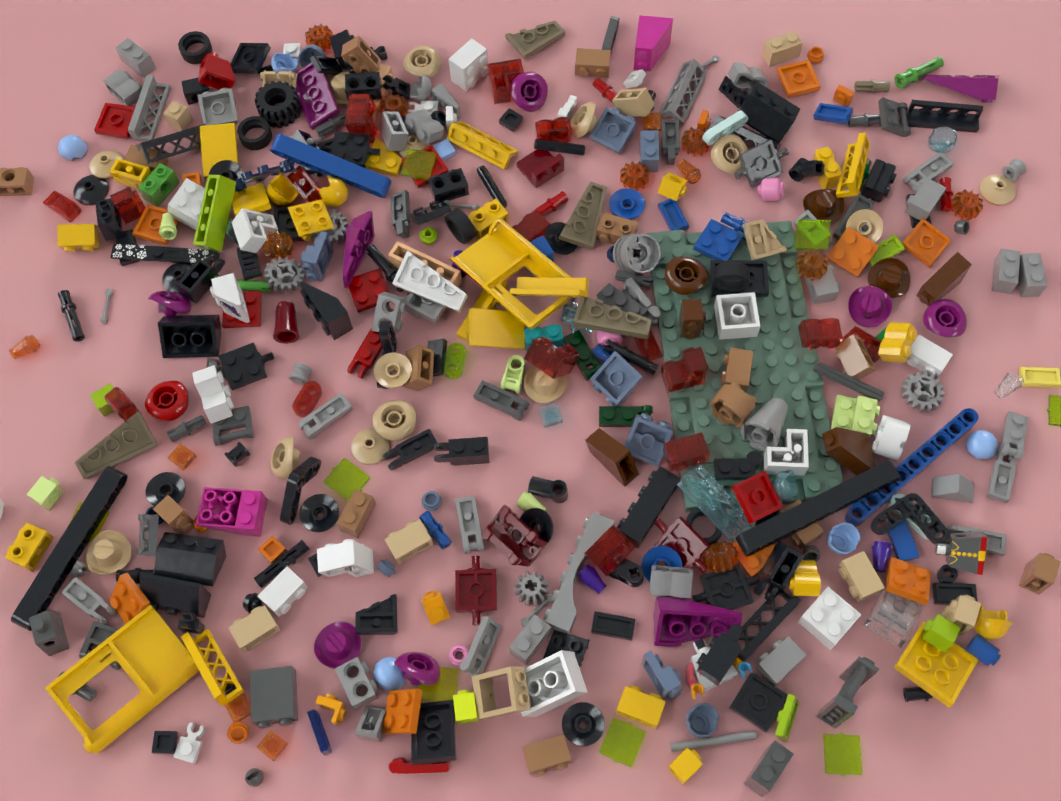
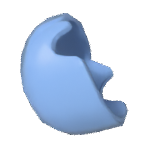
(283, 62)
(72, 147)
(982, 445)
(843, 538)
(388, 675)

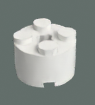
(890, 437)

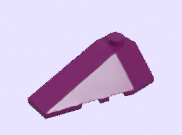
(978, 86)
(358, 237)
(686, 621)

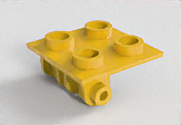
(310, 218)

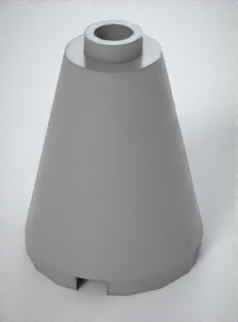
(766, 425)

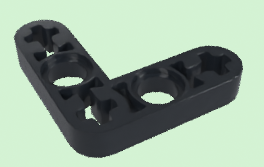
(388, 340)
(294, 485)
(909, 511)

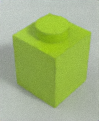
(99, 400)
(940, 632)

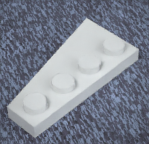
(427, 283)

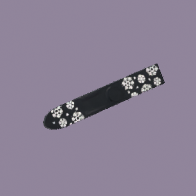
(160, 254)

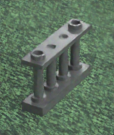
(842, 705)

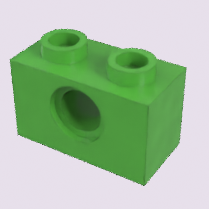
(158, 185)

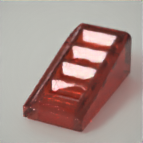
(63, 206)
(869, 339)

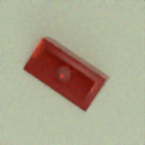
(649, 347)

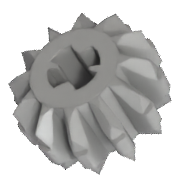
(538, 585)

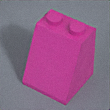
(651, 41)

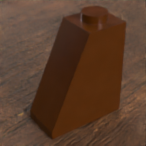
(944, 279)
(849, 449)
(612, 456)

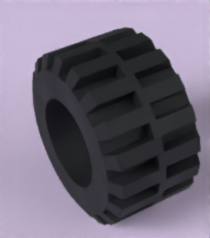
(278, 93)

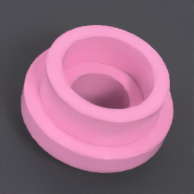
(454, 651)

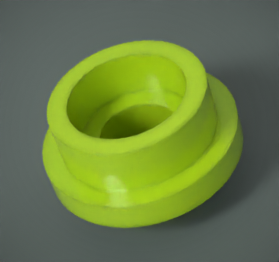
(428, 240)

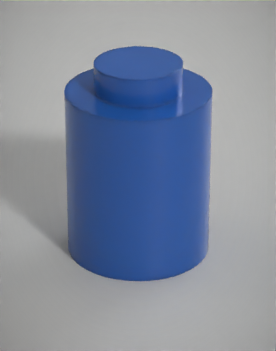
(983, 650)

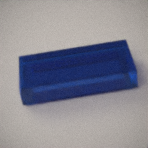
(319, 732)

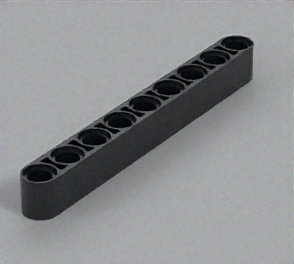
(818, 508)
(69, 547)

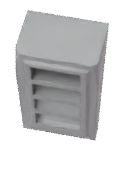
(445, 99)

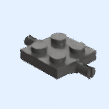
(761, 163)

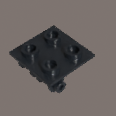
(567, 642)

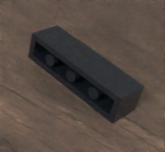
(649, 505)

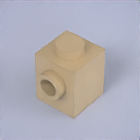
(178, 116)

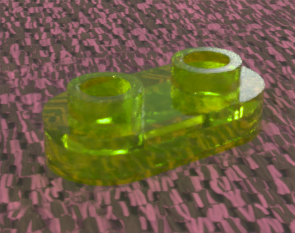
(455, 359)

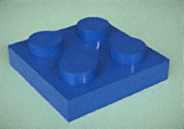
(718, 241)

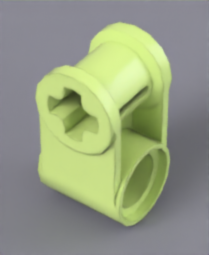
(513, 378)

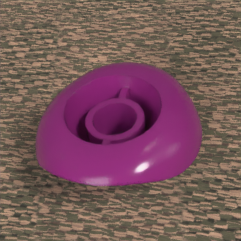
(529, 91)
(171, 302)
(869, 306)
(945, 318)
(337, 644)
(419, 668)

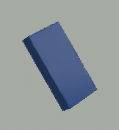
(833, 113)
(673, 215)
(903, 542)

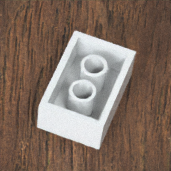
(553, 683)

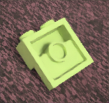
(855, 414)

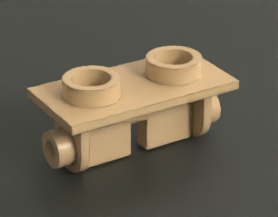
(269, 76)

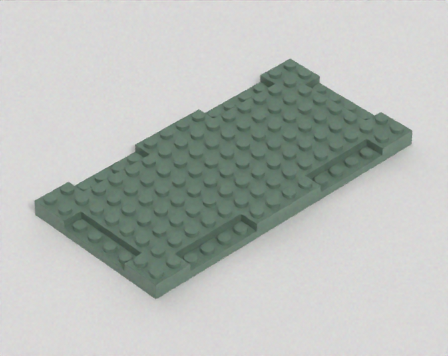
(778, 366)

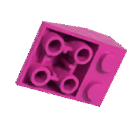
(232, 511)

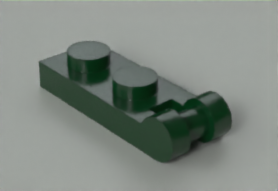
(586, 356)
(621, 415)

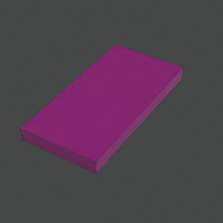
(315, 96)

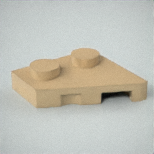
(761, 240)

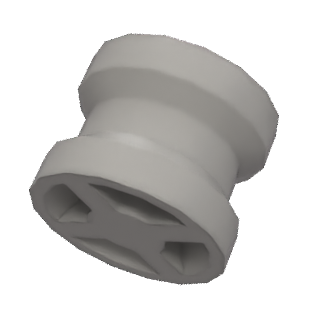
(1014, 169)
(300, 373)

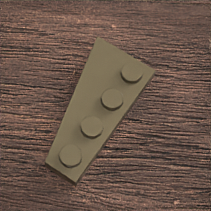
(584, 221)
(601, 317)

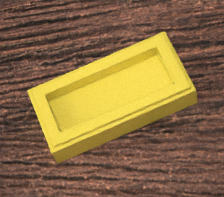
(1040, 377)

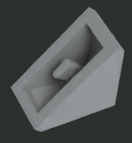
(953, 487)
(371, 724)

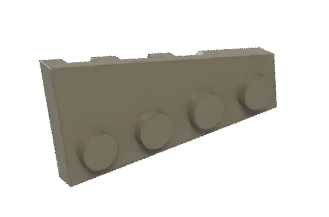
(121, 444)

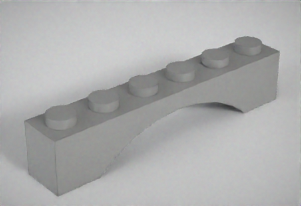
(563, 612)

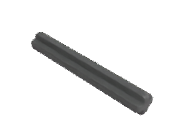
(848, 381)

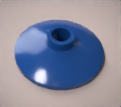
(629, 198)
(657, 554)

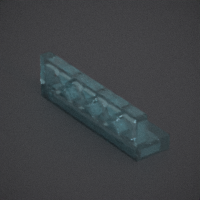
(713, 504)

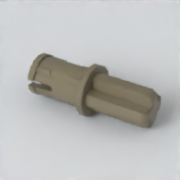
(872, 86)

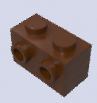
(691, 318)

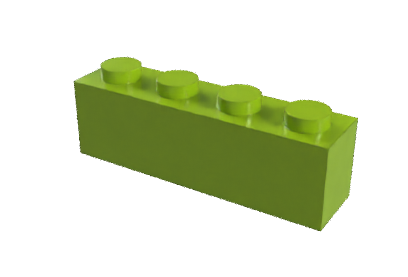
(214, 212)

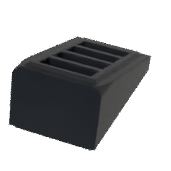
(249, 261)

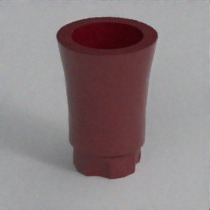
(285, 323)

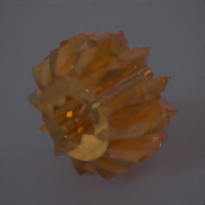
(319, 36)
(394, 104)
(693, 141)
(634, 175)
(967, 205)
(278, 245)
(812, 265)
(720, 557)

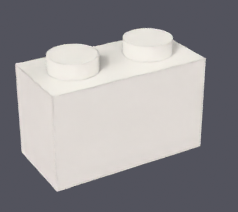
(928, 356)
(283, 592)

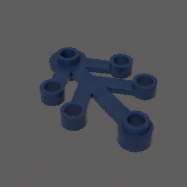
(285, 167)

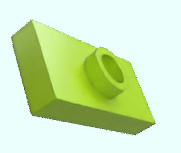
(888, 249)
(786, 718)

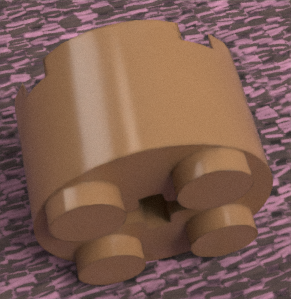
(732, 405)

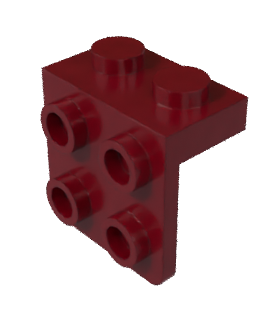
(540, 166)

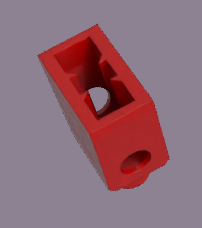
(216, 72)

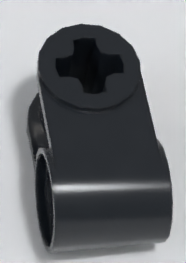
(625, 570)

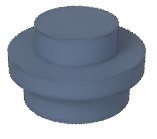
(431, 501)
(386, 567)

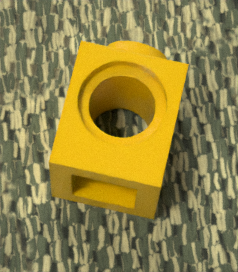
(673, 186)
(685, 765)

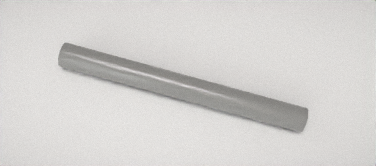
(712, 741)

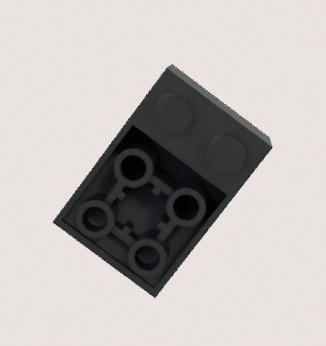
(326, 310)

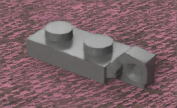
(670, 139)
(401, 213)

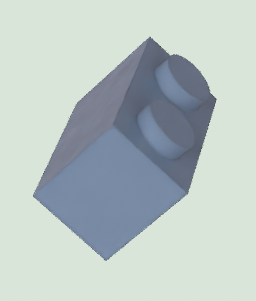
(649, 150)

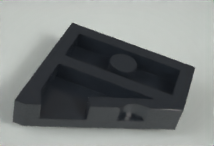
(378, 618)

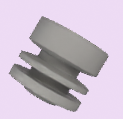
(645, 253)

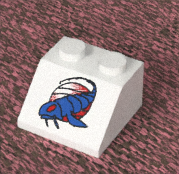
(230, 297)

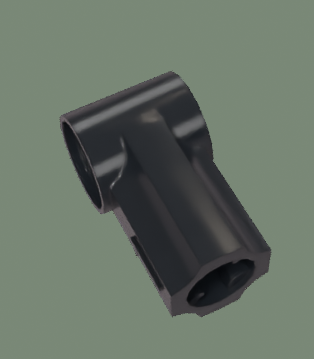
(806, 168)
(546, 489)

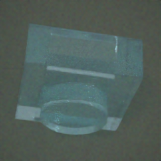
(550, 415)

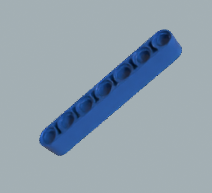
(330, 165)

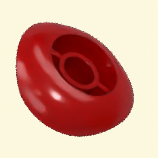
(167, 400)

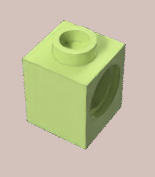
(45, 492)

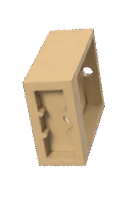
(485, 694)

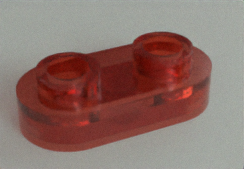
(305, 399)

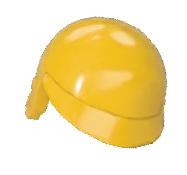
(281, 191)
(335, 194)
(992, 624)

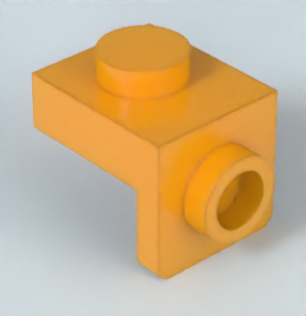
(435, 607)
(330, 702)

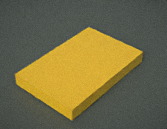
(218, 144)
(251, 198)
(495, 329)

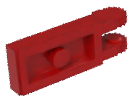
(366, 354)
(402, 766)

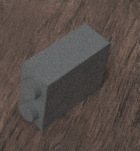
(273, 696)
(768, 768)

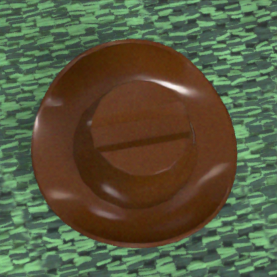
(824, 204)
(685, 275)
(890, 276)

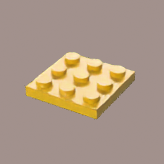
(934, 670)

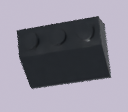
(768, 112)
(190, 336)
(189, 558)
(175, 595)

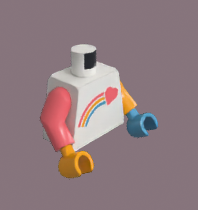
(700, 684)

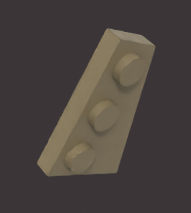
(536, 39)

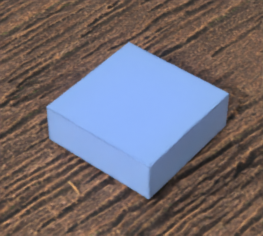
(444, 149)

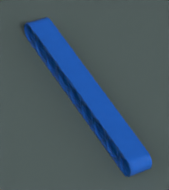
(917, 459)

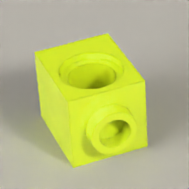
(465, 707)

